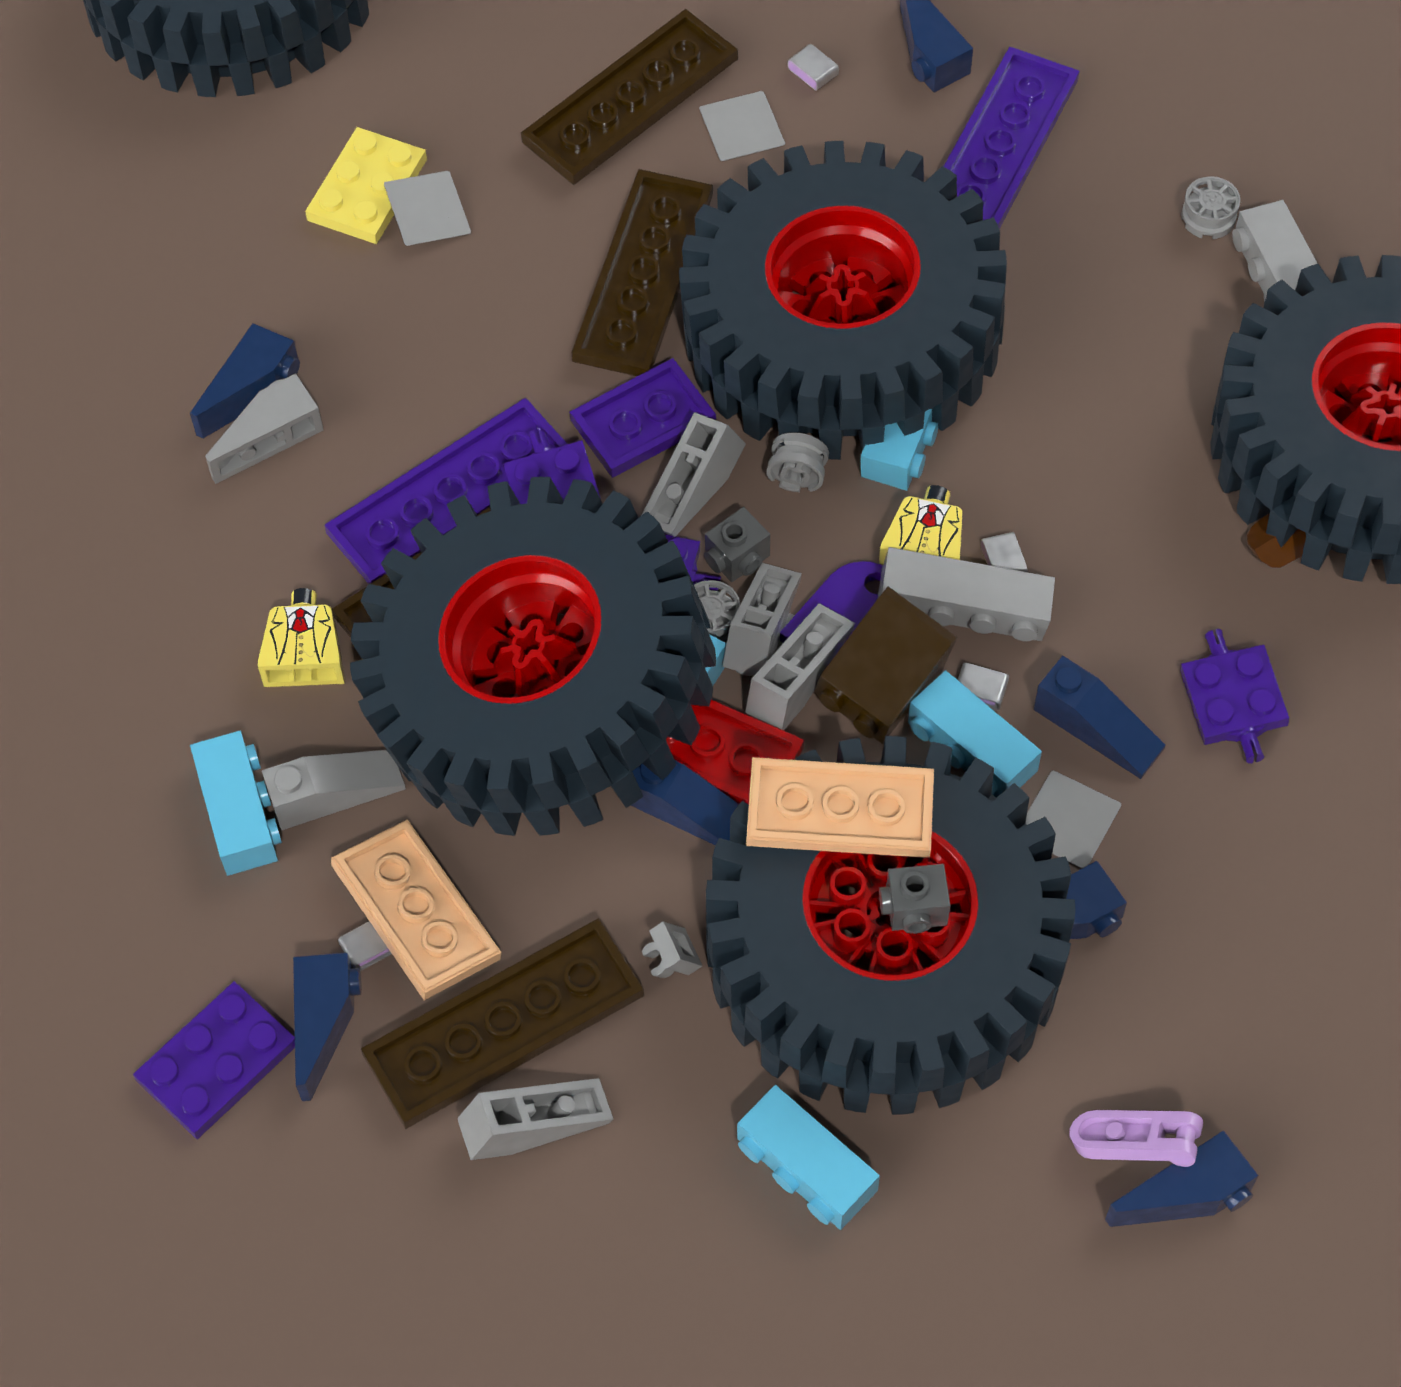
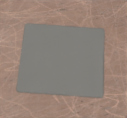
(742, 126)
(427, 208)
(1077, 816)

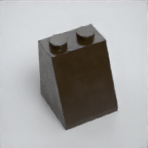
(885, 665)

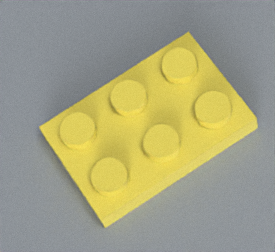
(354, 189)

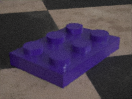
(640, 417)
(215, 1060)

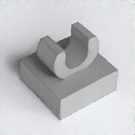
(675, 950)

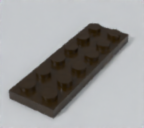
(629, 96)
(640, 275)
(502, 1023)

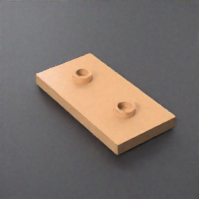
(840, 807)
(416, 909)

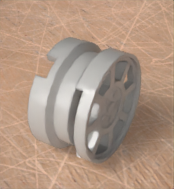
(1210, 208)
(798, 462)
(718, 606)

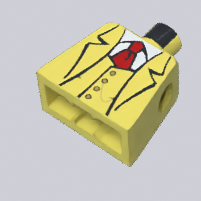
(926, 526)
(300, 644)

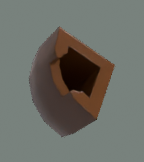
(1267, 548)

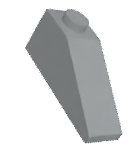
(269, 424)
(694, 472)
(760, 619)
(795, 668)
(329, 784)
(531, 1116)

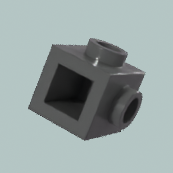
(737, 545)
(916, 898)

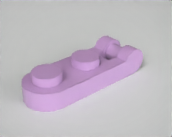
(1137, 1135)

